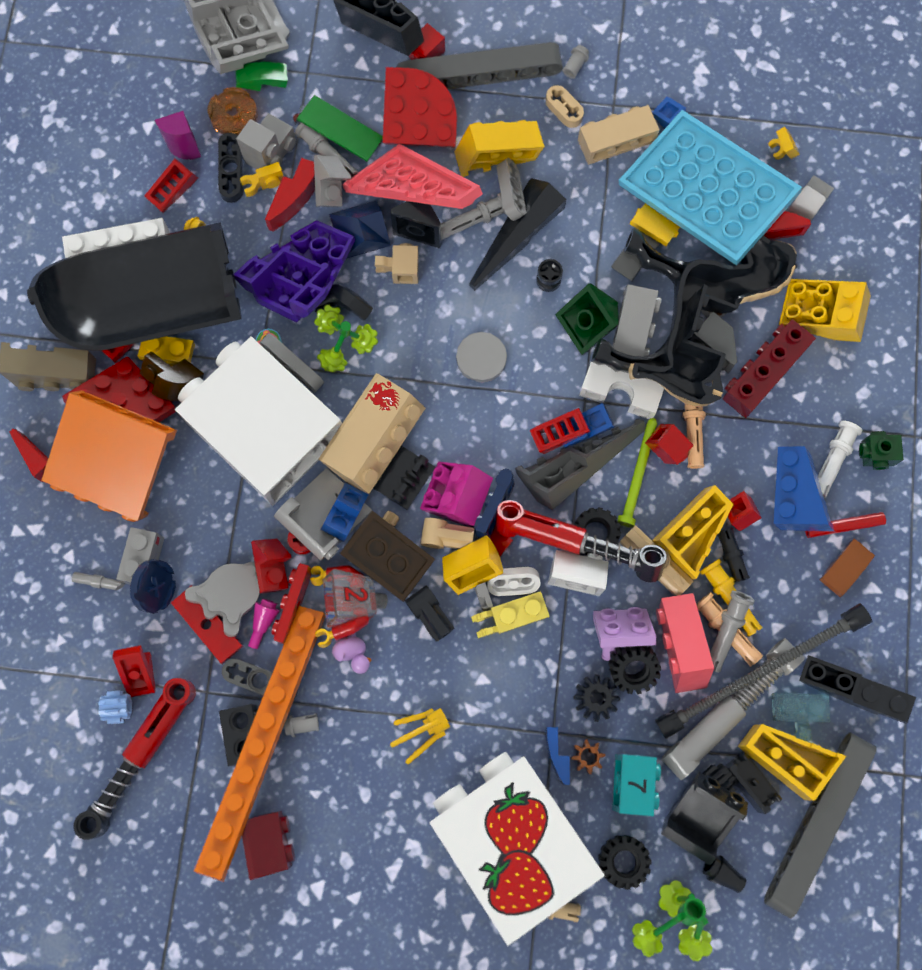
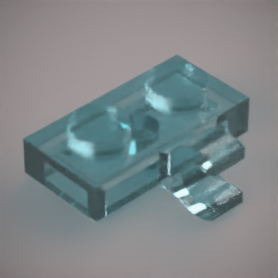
(801, 710)

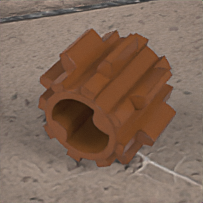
(592, 749)

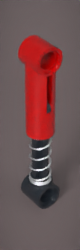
(515, 521)
(136, 756)

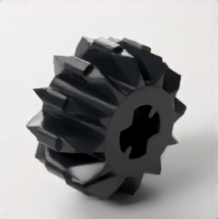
(595, 707)

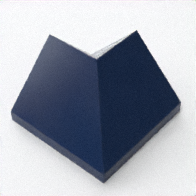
(365, 224)

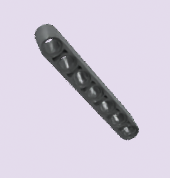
(492, 65)
(819, 828)

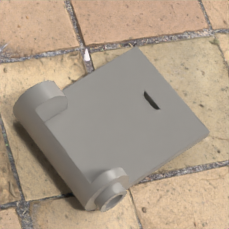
(309, 510)

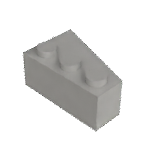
(636, 320)

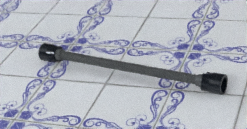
(853, 619)

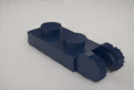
(486, 523)

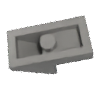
(328, 177)
(811, 198)

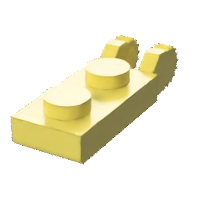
(513, 614)

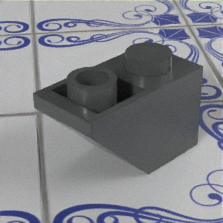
(718, 336)

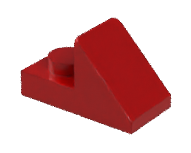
(269, 564)
(135, 670)

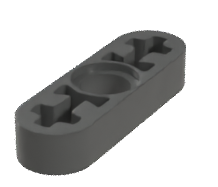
(238, 680)

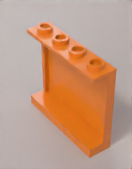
(106, 455)

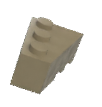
(46, 369)

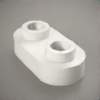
(515, 582)

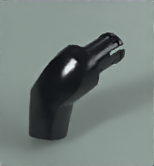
(347, 299)

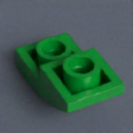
(258, 73)

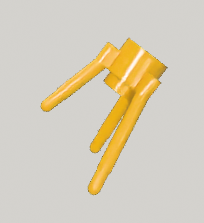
(434, 723)

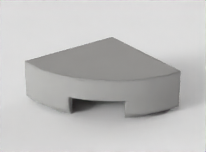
(483, 597)

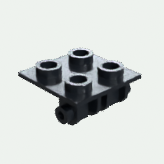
(404, 477)

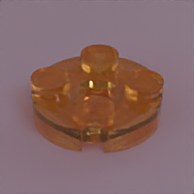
(226, 101)

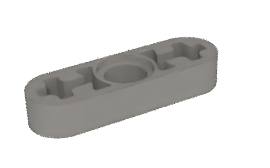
(511, 189)
(291, 362)

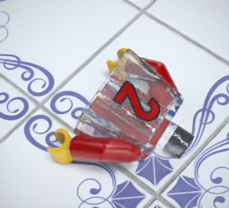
(348, 601)

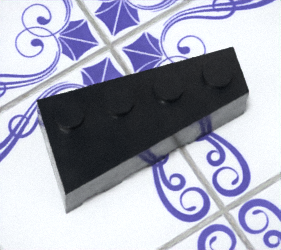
(383, 22)

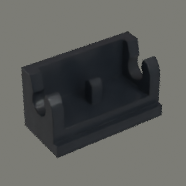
(753, 783)

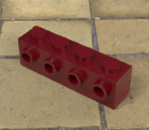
(768, 368)

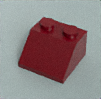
(267, 845)

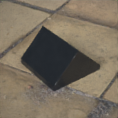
(416, 223)

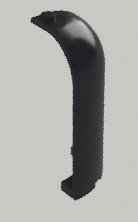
(138, 290)

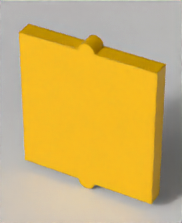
(655, 225)

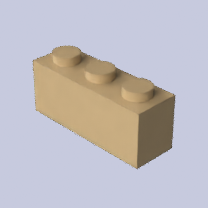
(618, 134)

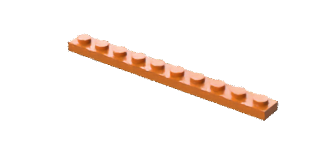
(259, 746)

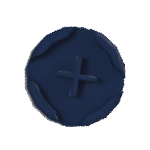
(152, 586)

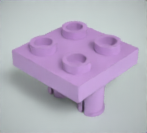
(623, 629)

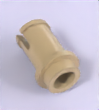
(567, 912)

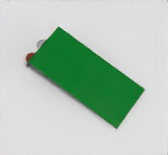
(339, 127)

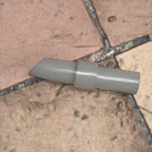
(97, 581)

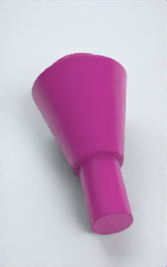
(264, 615)

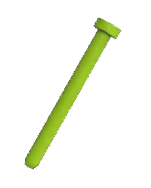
(627, 518)

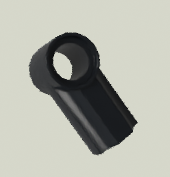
(427, 609)

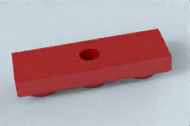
(290, 602)
(214, 637)

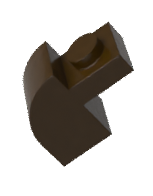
(168, 379)

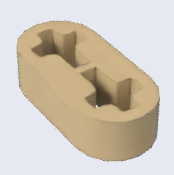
(563, 107)

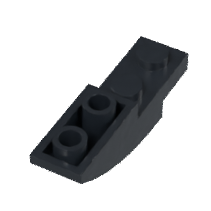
(857, 690)

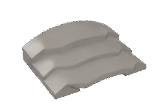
(237, 30)

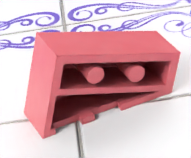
(685, 643)

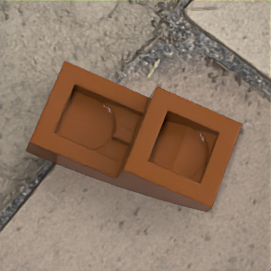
(847, 567)

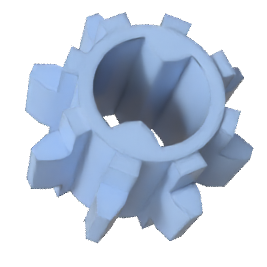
(115, 707)

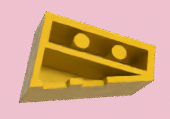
(494, 142)
(694, 529)
(793, 761)

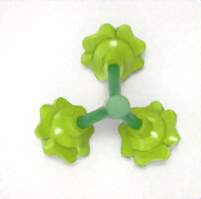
(330, 320)

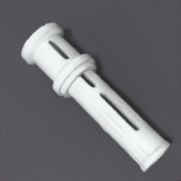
(839, 450)

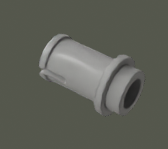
(578, 57)
(301, 724)

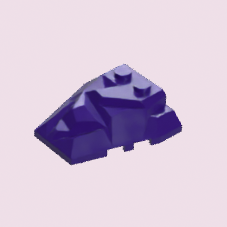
(299, 273)

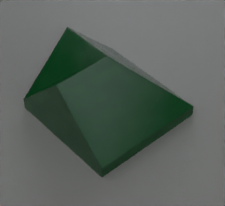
(589, 317)

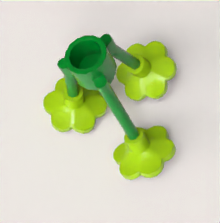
(682, 908)

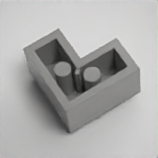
(266, 142)

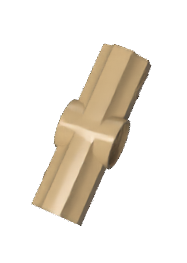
(673, 576)

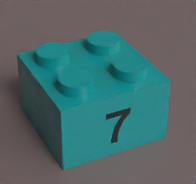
(635, 785)

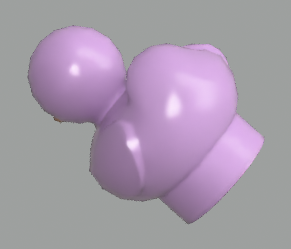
(352, 649)

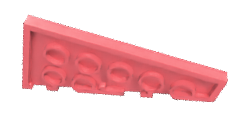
(413, 178)

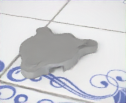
(227, 593)

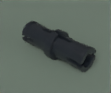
(733, 555)

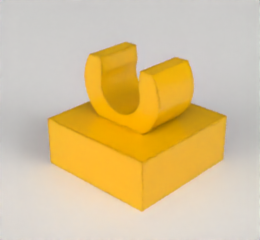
(786, 144)

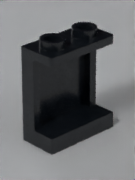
(704, 817)

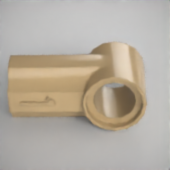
(440, 534)

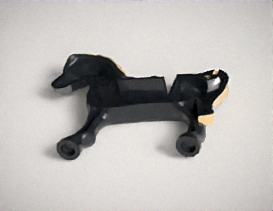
(700, 284)

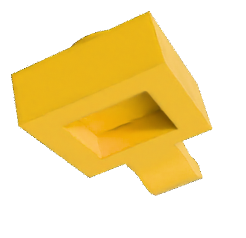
(265, 177)

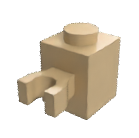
(402, 264)

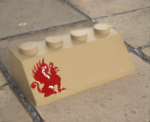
(372, 433)

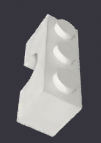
(643, 393)

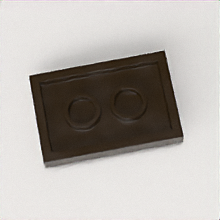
(387, 556)

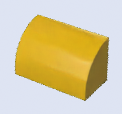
(471, 565)

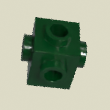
(881, 450)

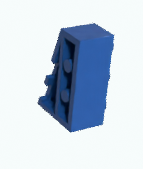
(798, 493)

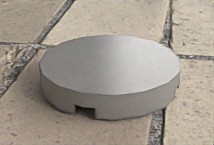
(481, 357)

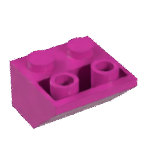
(456, 492)

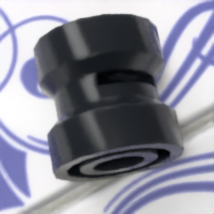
(550, 269)

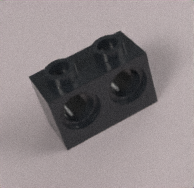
(232, 734)

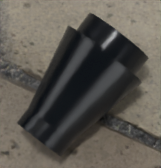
(724, 874)

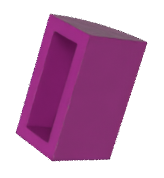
(178, 136)

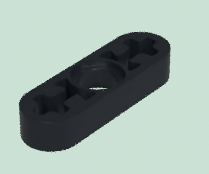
(223, 176)

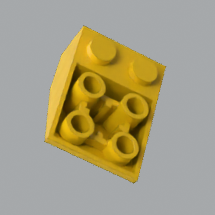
(827, 308)

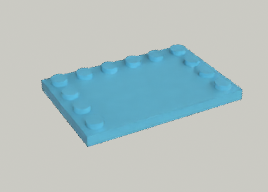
(710, 187)

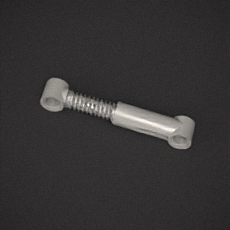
(687, 753)

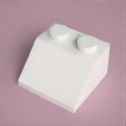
(579, 572)

